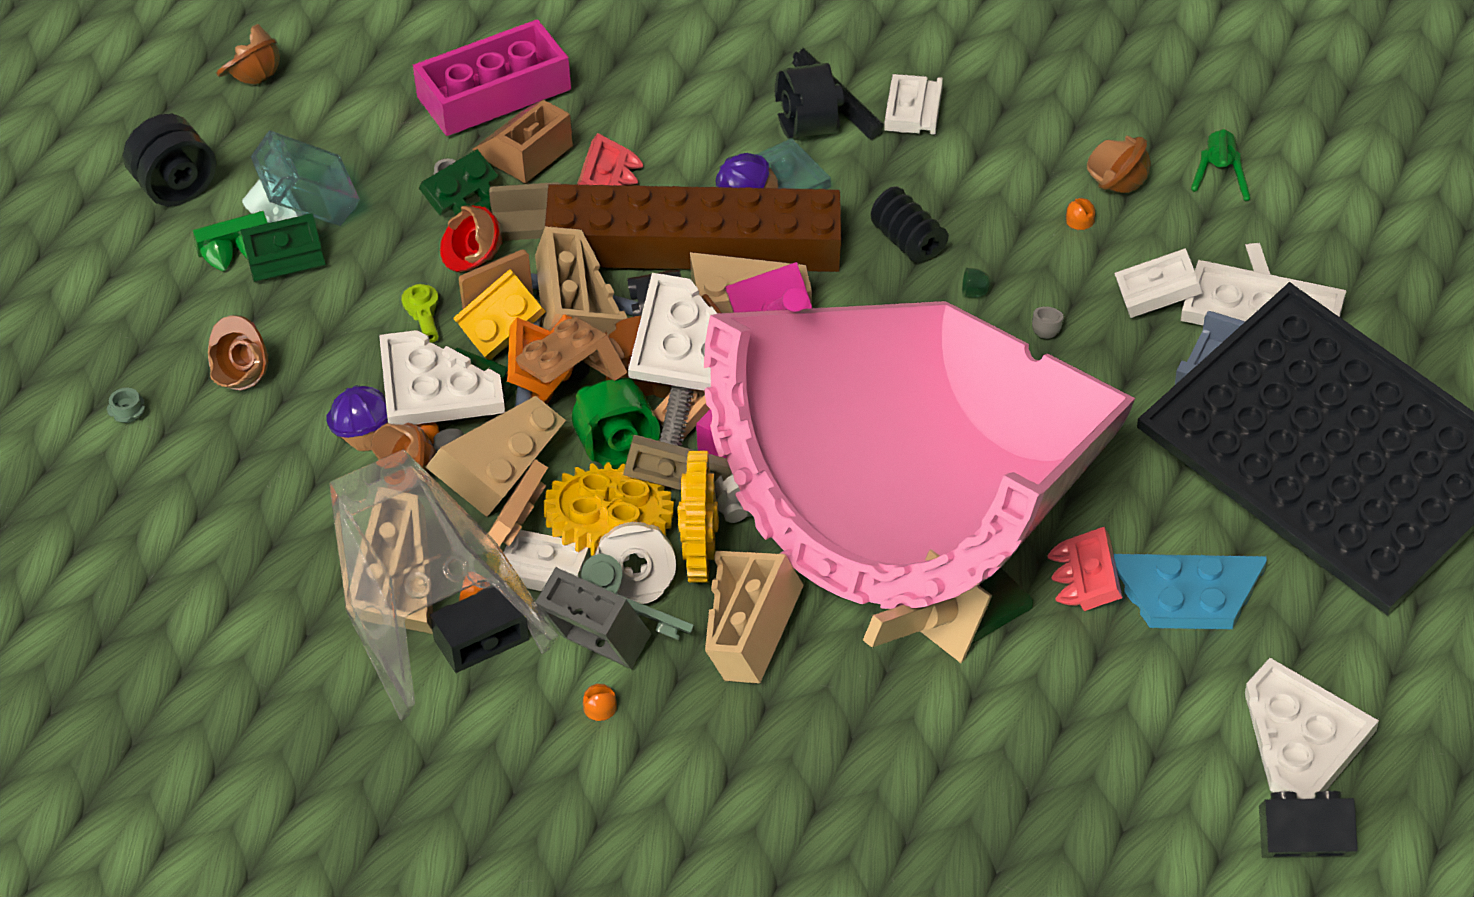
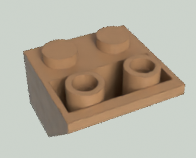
(529, 141)

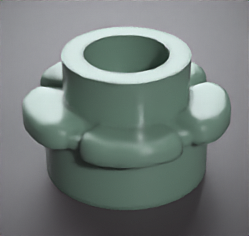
(125, 405)

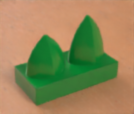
(217, 240)

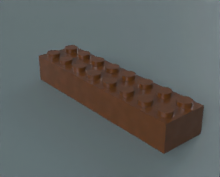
(666, 223)

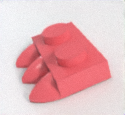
(609, 164)
(1087, 569)

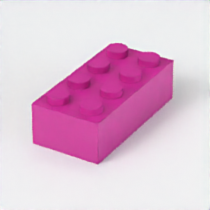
(492, 77)

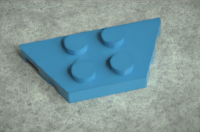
(1189, 588)

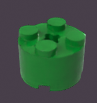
(609, 417)

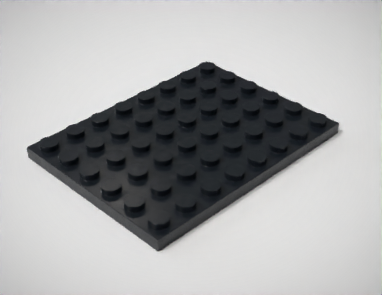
(1328, 445)

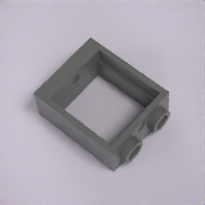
(591, 614)

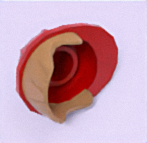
(470, 239)

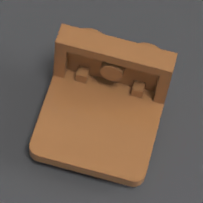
(568, 345)

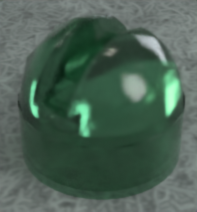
(975, 283)

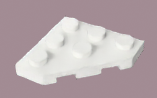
(672, 335)
(434, 382)
(1303, 730)

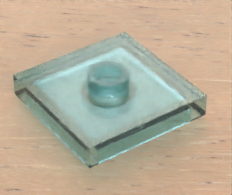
(795, 167)

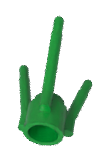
(1221, 153)

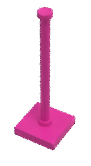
(770, 291)

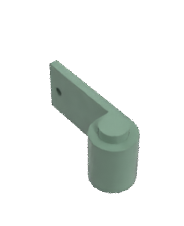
(607, 573)

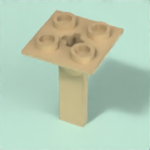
(946, 623)

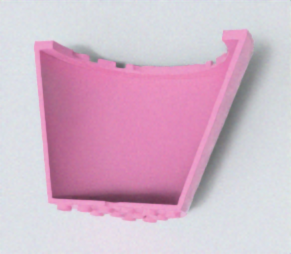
(898, 437)

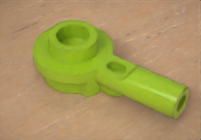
(421, 303)

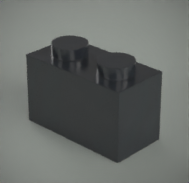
(478, 628)
(1308, 826)

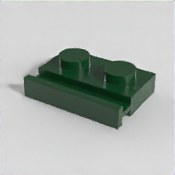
(282, 247)

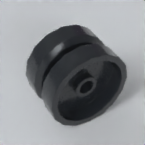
(169, 160)

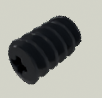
(908, 225)

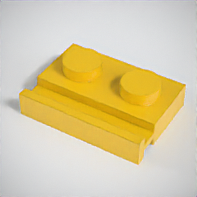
(493, 311)

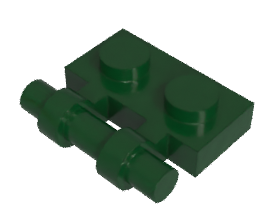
(459, 182)

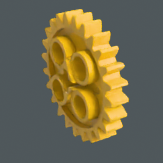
(600, 499)
(698, 516)

